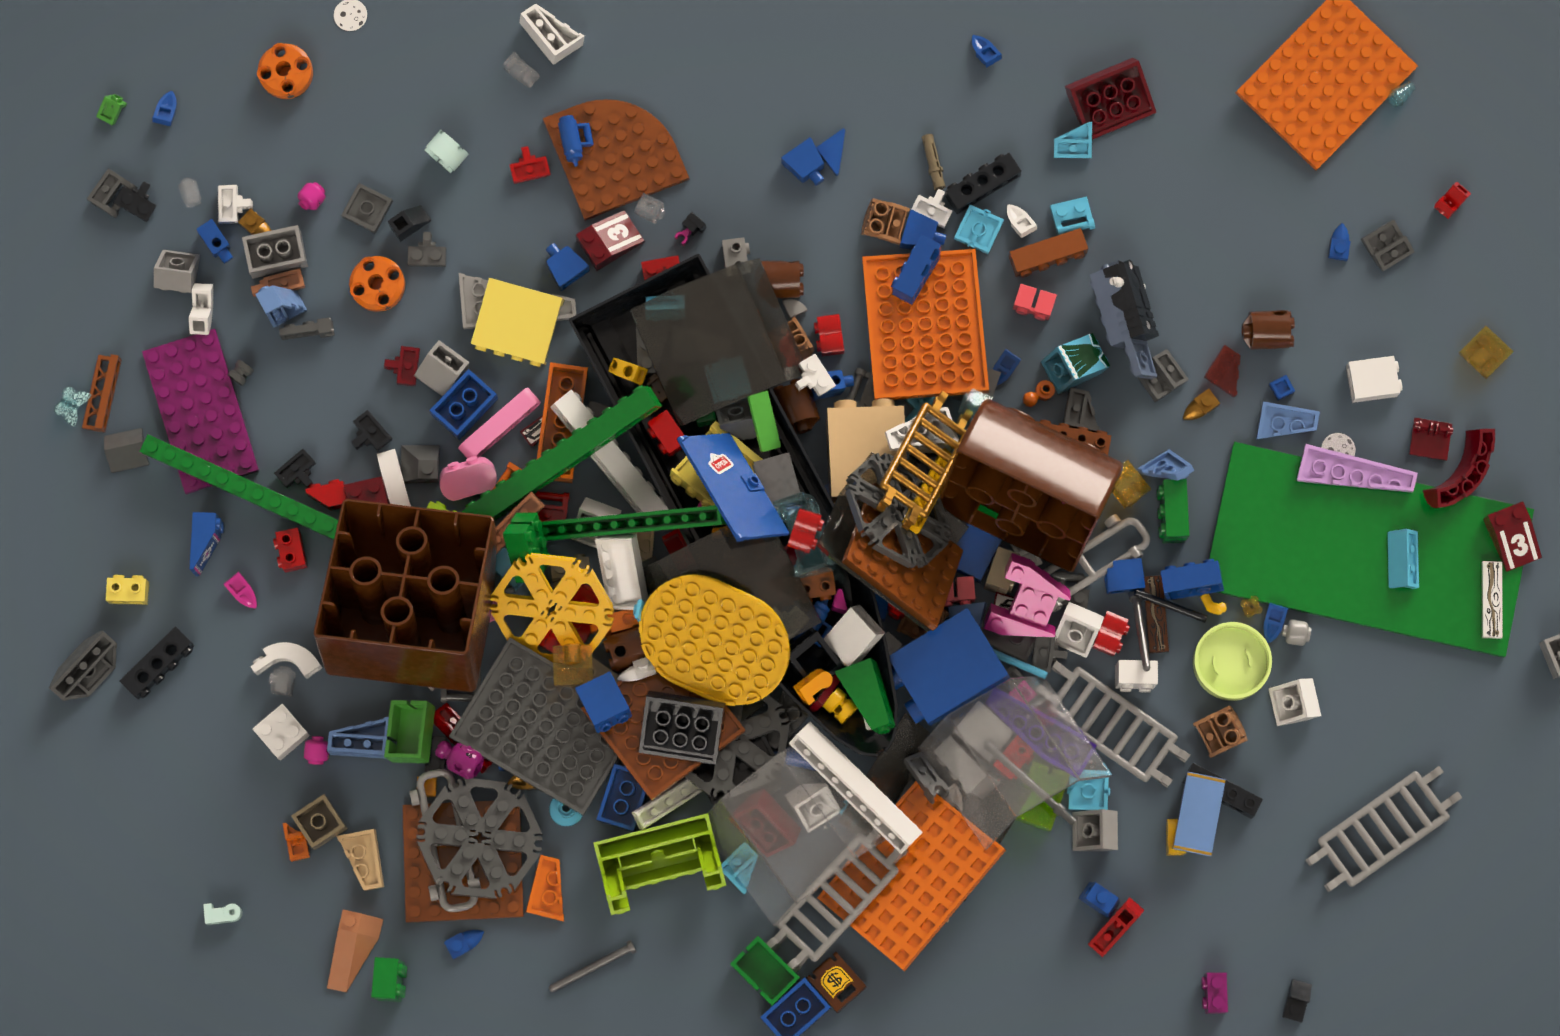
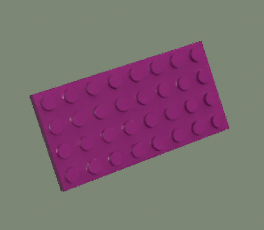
(200, 405)

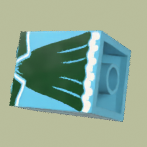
(1075, 363)

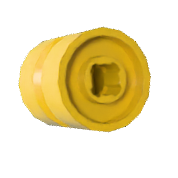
(840, 705)

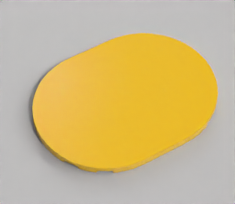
(714, 639)

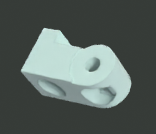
(226, 914)

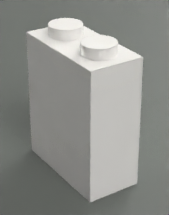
(1373, 379)
(854, 636)

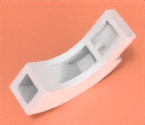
(287, 652)

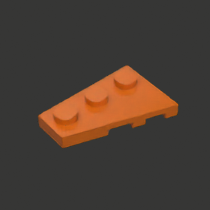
(546, 893)

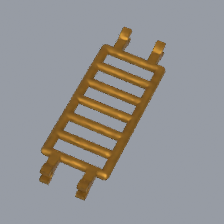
(906, 446)

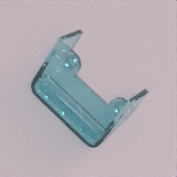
(807, 563)

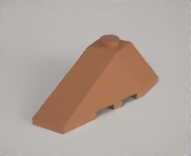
(353, 945)

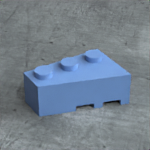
(280, 304)
(360, 740)

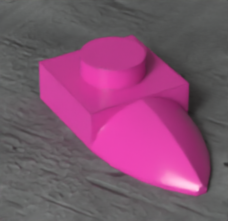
(241, 590)

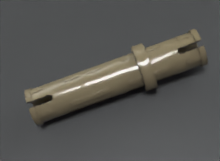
(935, 169)

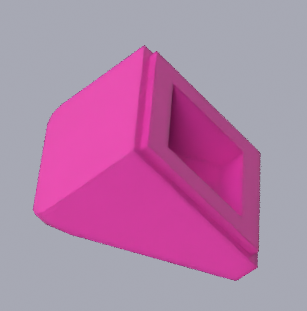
(839, 603)

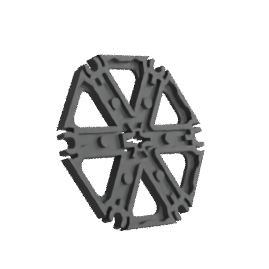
(892, 518)
(744, 748)
(486, 854)

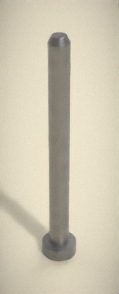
(1140, 631)
(593, 966)

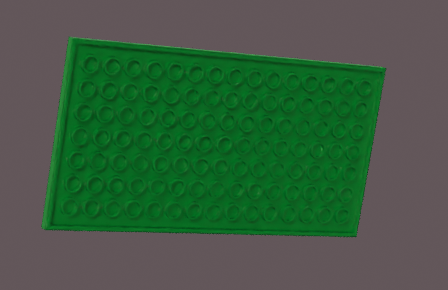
(1328, 552)

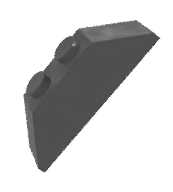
(85, 667)

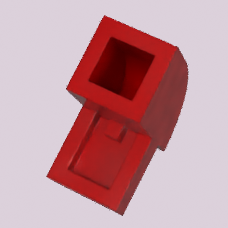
(1452, 200)

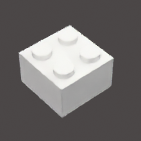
(1130, 675)
(281, 732)

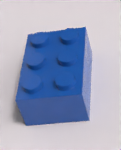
(463, 404)
(1192, 579)
(620, 799)
(795, 1010)

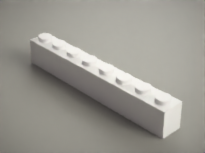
(610, 458)
(855, 787)

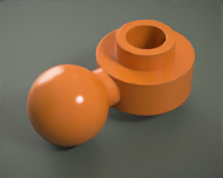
(1030, 398)

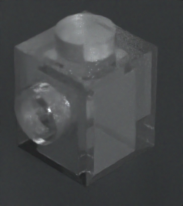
(650, 208)
(282, 681)

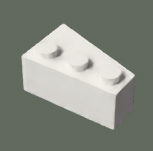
(550, 34)

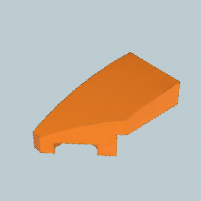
(296, 843)

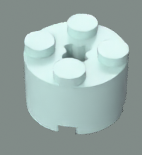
(446, 150)

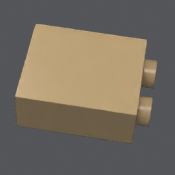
(854, 434)

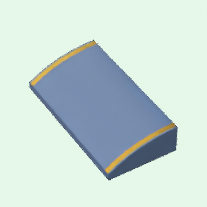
(1199, 814)

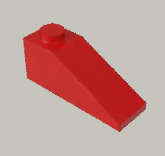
(1116, 927)

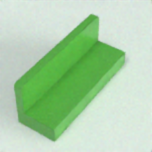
(764, 421)

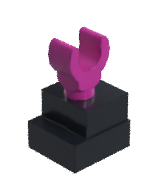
(692, 225)

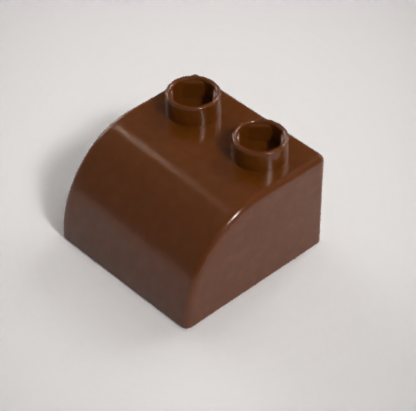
(1036, 481)
(407, 595)

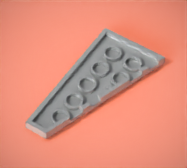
(472, 294)

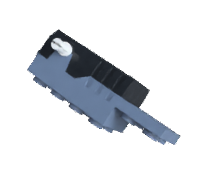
(1126, 313)

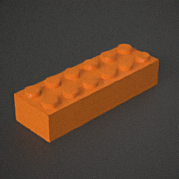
(560, 381)

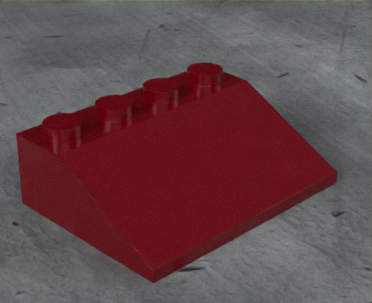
(1111, 97)

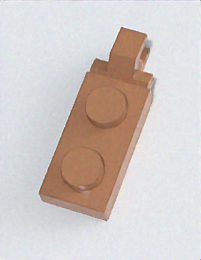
(289, 280)

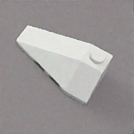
(897, 434)

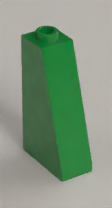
(868, 693)

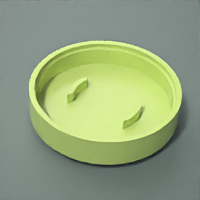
(1232, 661)

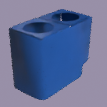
(1125, 576)

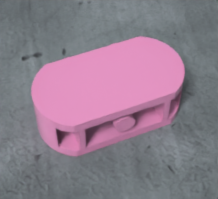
(467, 478)

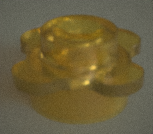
(1249, 612)

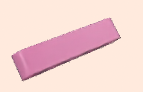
(500, 424)

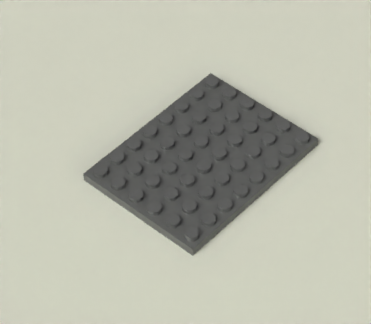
(536, 729)

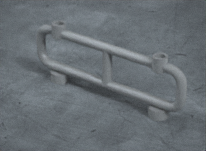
(1114, 525)
(418, 797)

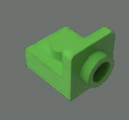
(111, 108)

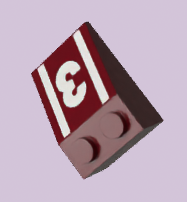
(609, 239)
(1513, 536)

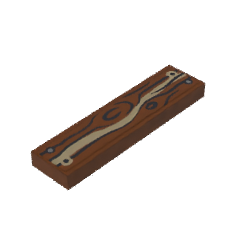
(1156, 617)

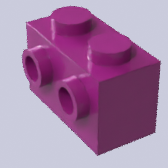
(1215, 993)

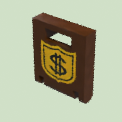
(833, 979)

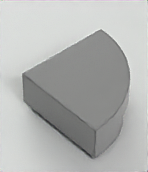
(793, 307)

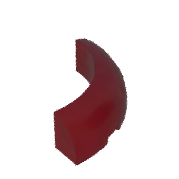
(1469, 473)

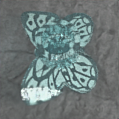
(69, 404)

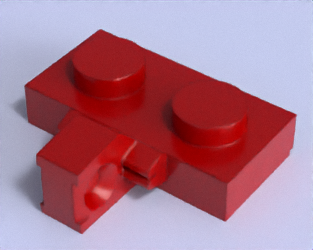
(529, 167)

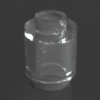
(190, 192)

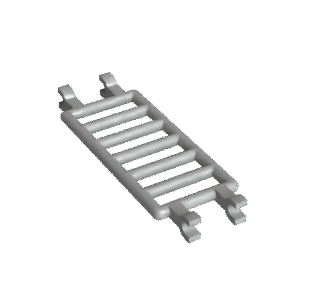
(1125, 705)
(1370, 809)
(806, 952)

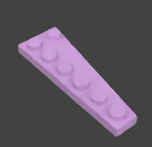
(1340, 469)

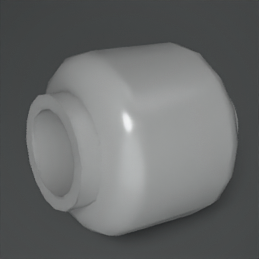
(1296, 632)

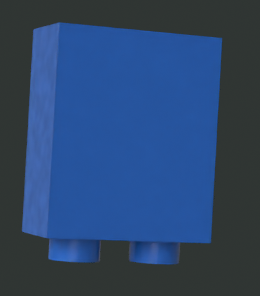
(946, 668)

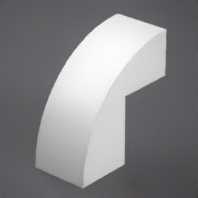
(202, 309)

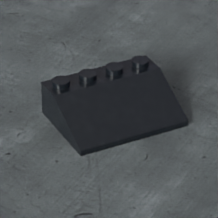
(682, 727)

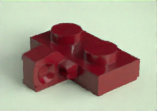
(405, 365)

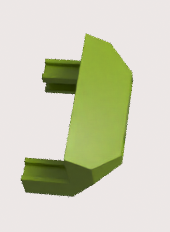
(657, 856)

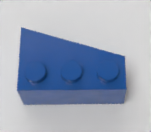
(916, 269)

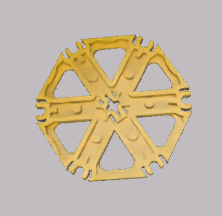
(540, 601)

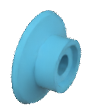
(561, 817)

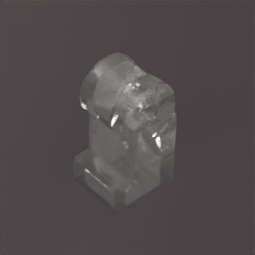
(520, 70)

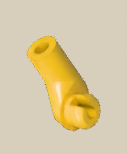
(1211, 606)

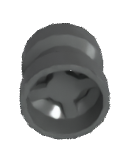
(240, 372)

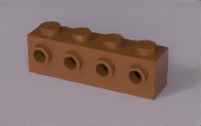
(1099, 438)
(820, 586)

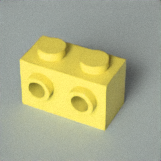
(127, 590)

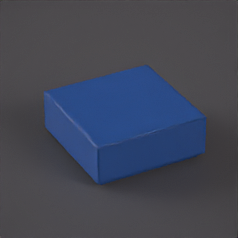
(1282, 387)

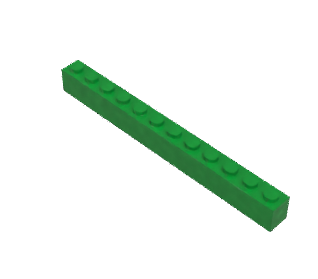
(567, 453)
(239, 486)
(632, 523)

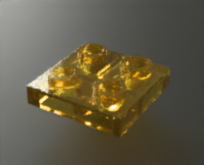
(1486, 352)
(1130, 486)
(572, 664)

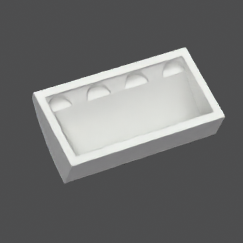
(622, 570)

